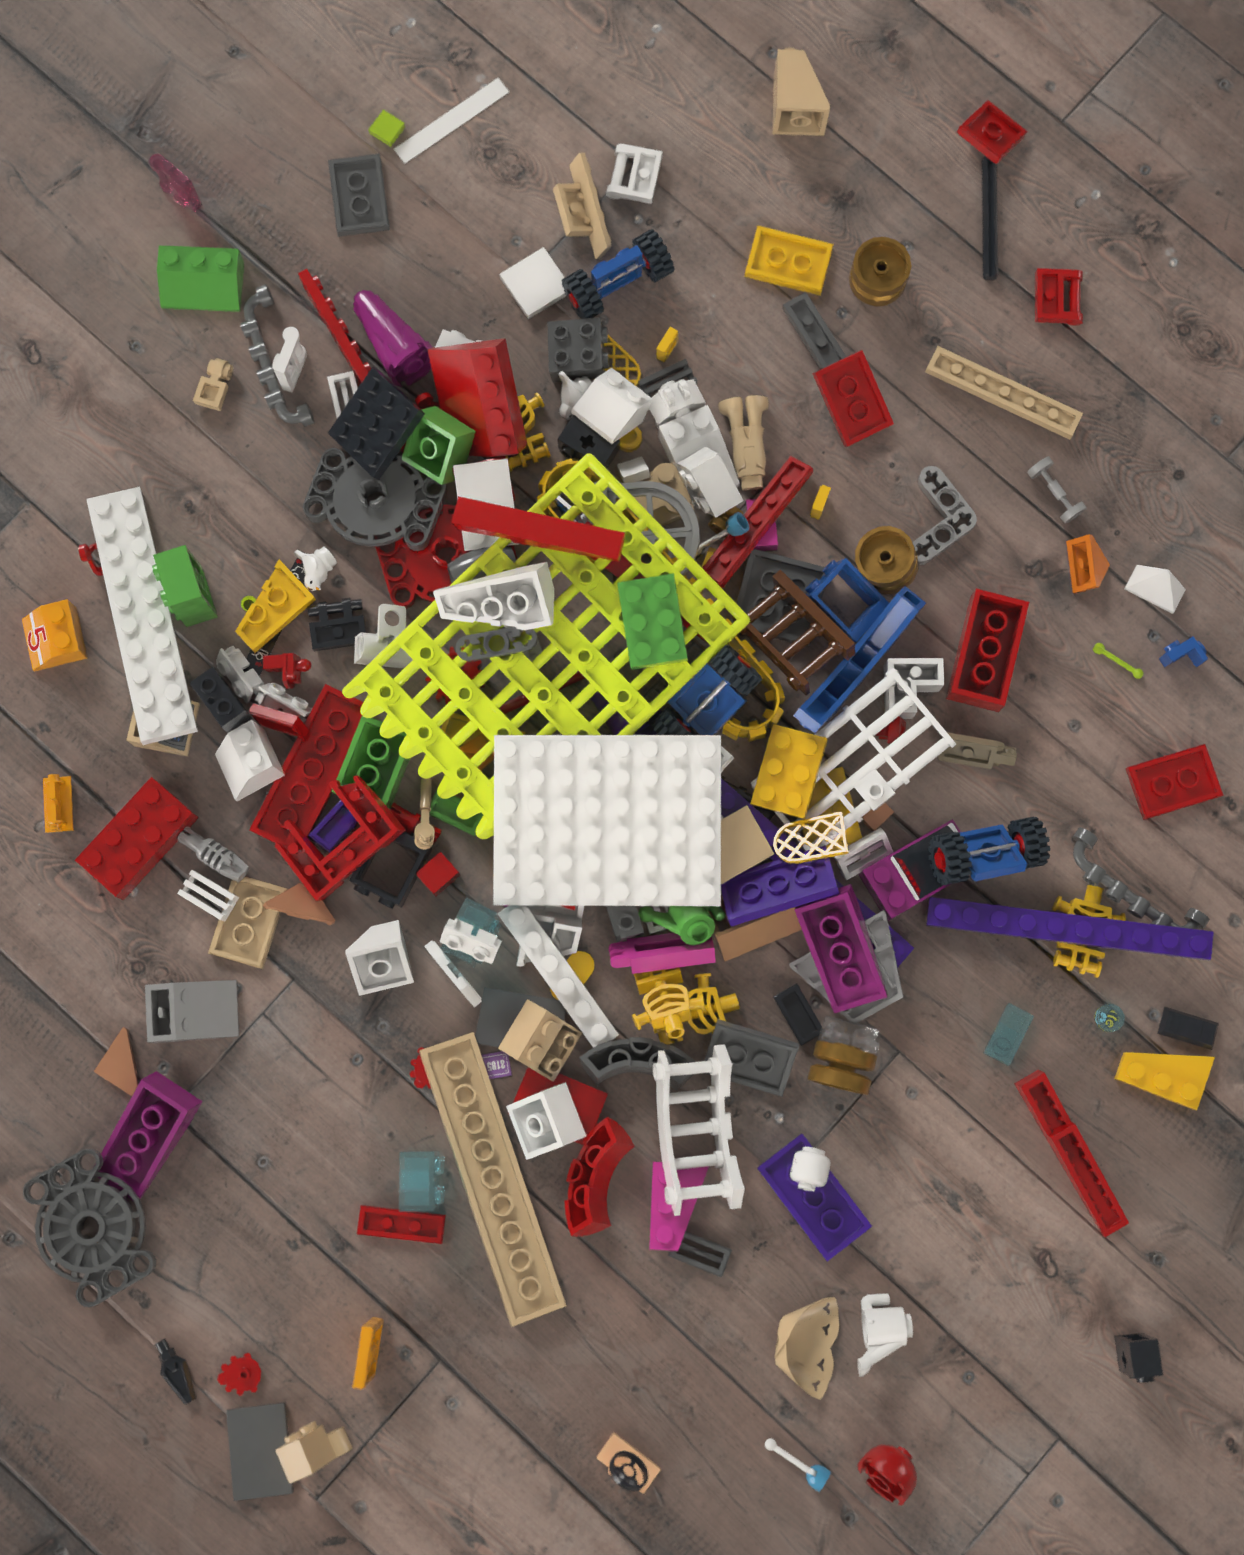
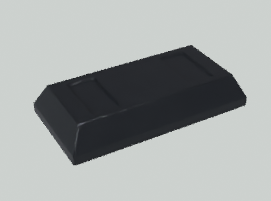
(798, 1014)
(1188, 1028)

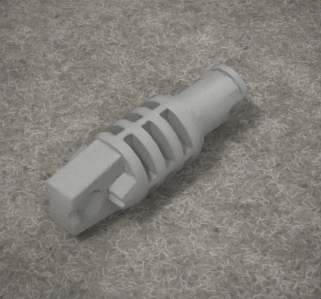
(214, 855)

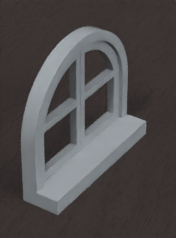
(658, 490)

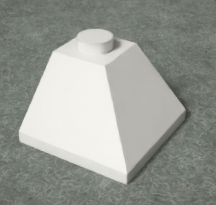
(380, 959)

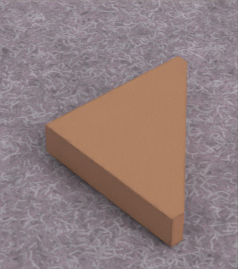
(300, 904)
(119, 1064)

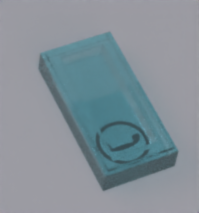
(1008, 1034)

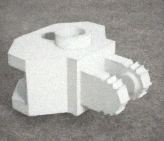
(675, 400)

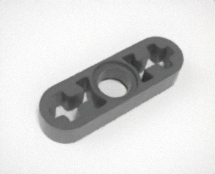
(477, 653)

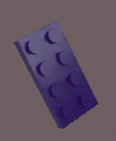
(777, 888)
(824, 1215)

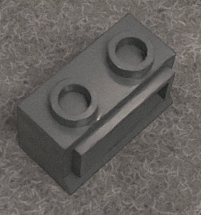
(625, 922)

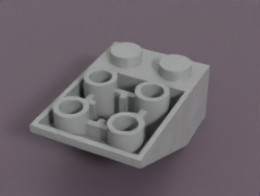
(191, 1011)

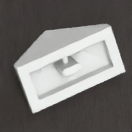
(1156, 587)

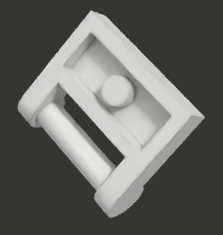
(642, 177)
(290, 361)

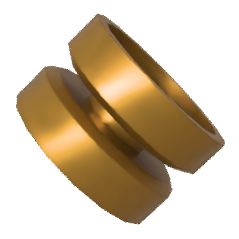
(880, 271)
(885, 544)
(843, 1063)

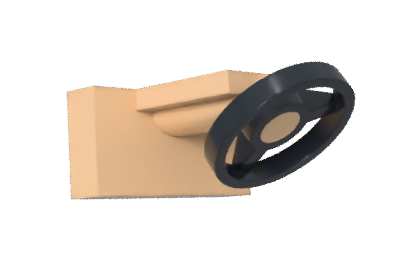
(627, 1464)

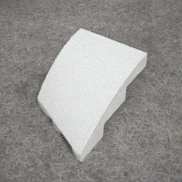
(560, 924)

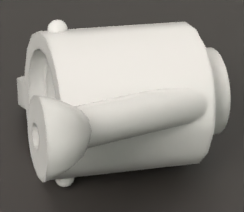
(882, 1330)

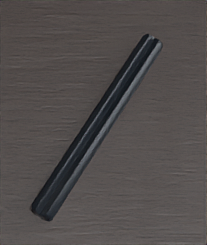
(989, 219)

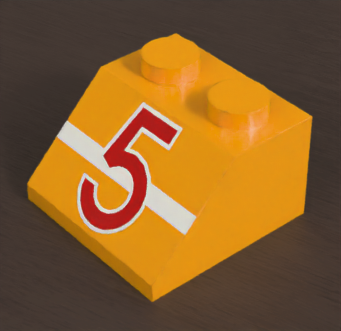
(54, 635)

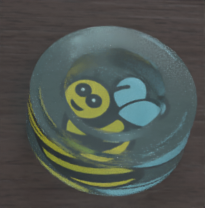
(1109, 1018)

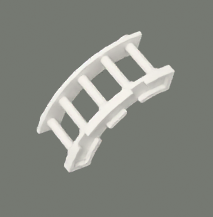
(719, 1125)

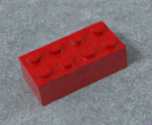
(987, 650)
(136, 839)

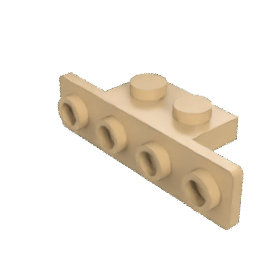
(581, 208)

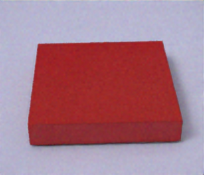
(992, 132)

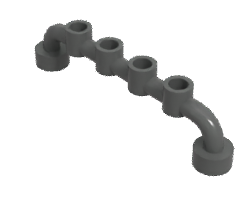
(260, 353)
(1118, 890)

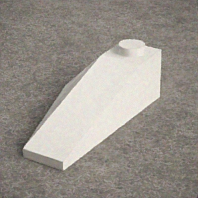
(508, 598)

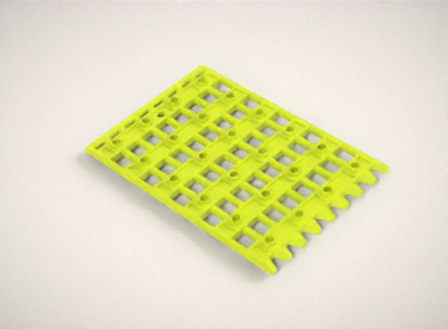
(586, 577)

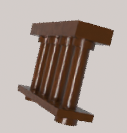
(819, 626)

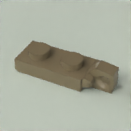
(978, 752)

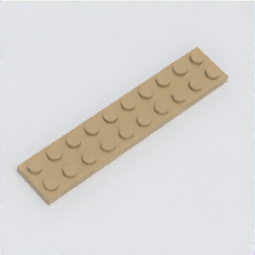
(492, 1179)

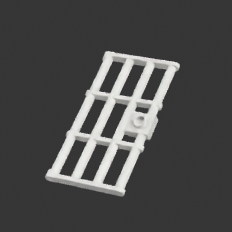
(867, 779)

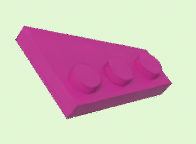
(665, 1228)

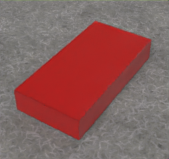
(278, 720)

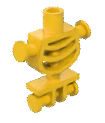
(534, 454)
(1091, 905)
(665, 1001)
(720, 1006)

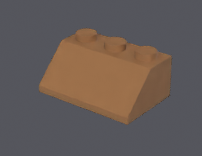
(750, 935)

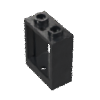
(220, 700)
(386, 898)

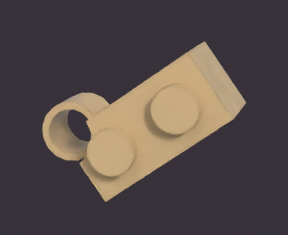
(311, 1450)

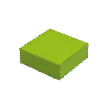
(386, 128)

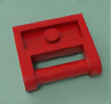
(1050, 296)

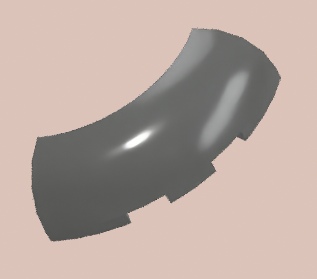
(632, 1055)

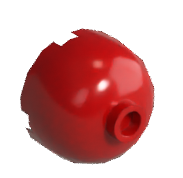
(890, 1472)

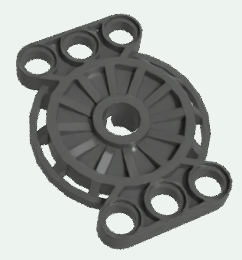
(386, 517)
(66, 1219)

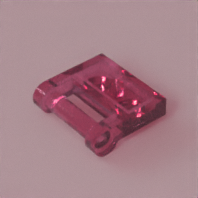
(175, 182)

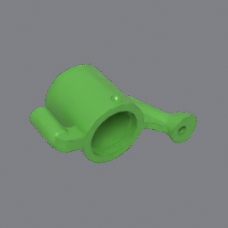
(689, 922)

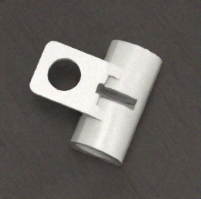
(370, 645)

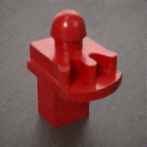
(289, 665)

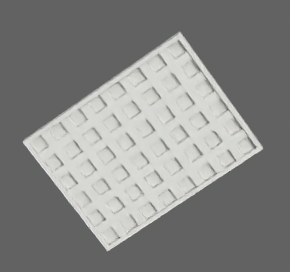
(607, 820)

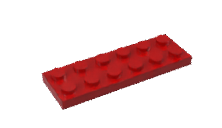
(310, 768)

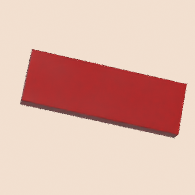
(401, 1225)

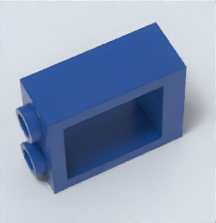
(860, 585)

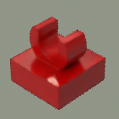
(893, 730)

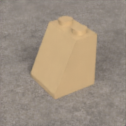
(797, 96)

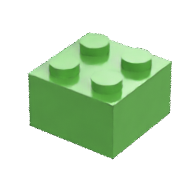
(438, 445)

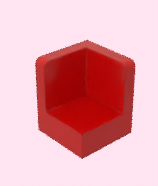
(438, 874)

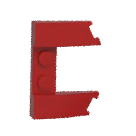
(376, 831)

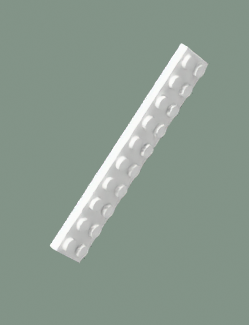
(140, 618)

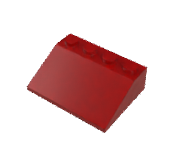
(480, 391)

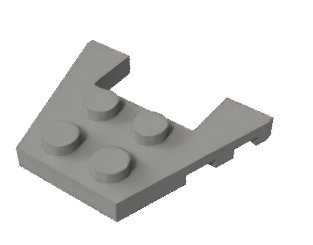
(880, 935)

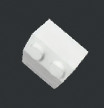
(690, 434)
(487, 483)

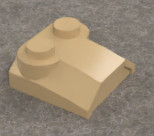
(666, 474)

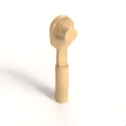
(424, 831)

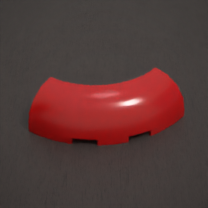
(591, 1175)

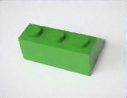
(200, 278)
(374, 760)

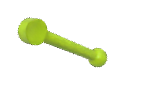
(1099, 649)

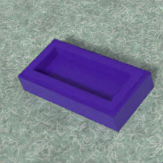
(333, 828)

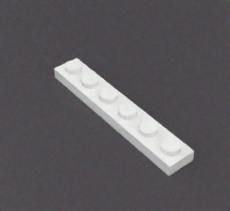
(558, 974)

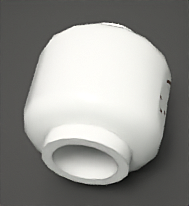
(810, 1168)

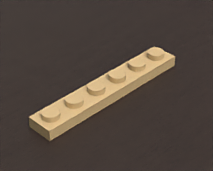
(1004, 392)

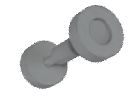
(1040, 468)

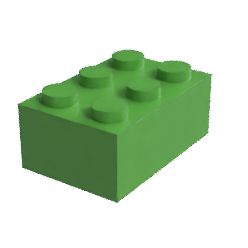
(184, 586)
(652, 621)

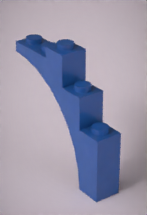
(869, 650)

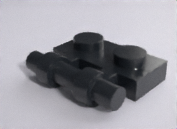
(336, 632)

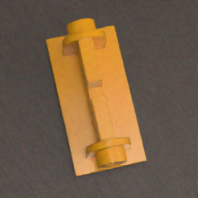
(58, 803)

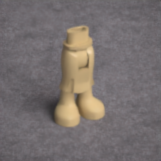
(747, 440)

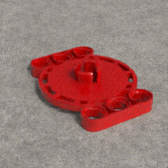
(423, 567)

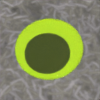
(247, 601)

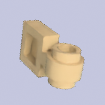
(213, 390)

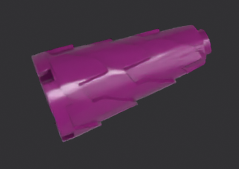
(395, 342)

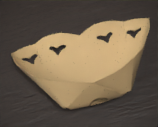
(804, 1345)

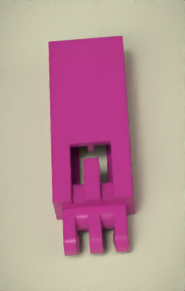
(659, 953)

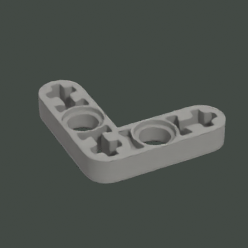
(949, 513)

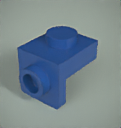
(1190, 647)

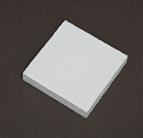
(534, 282)

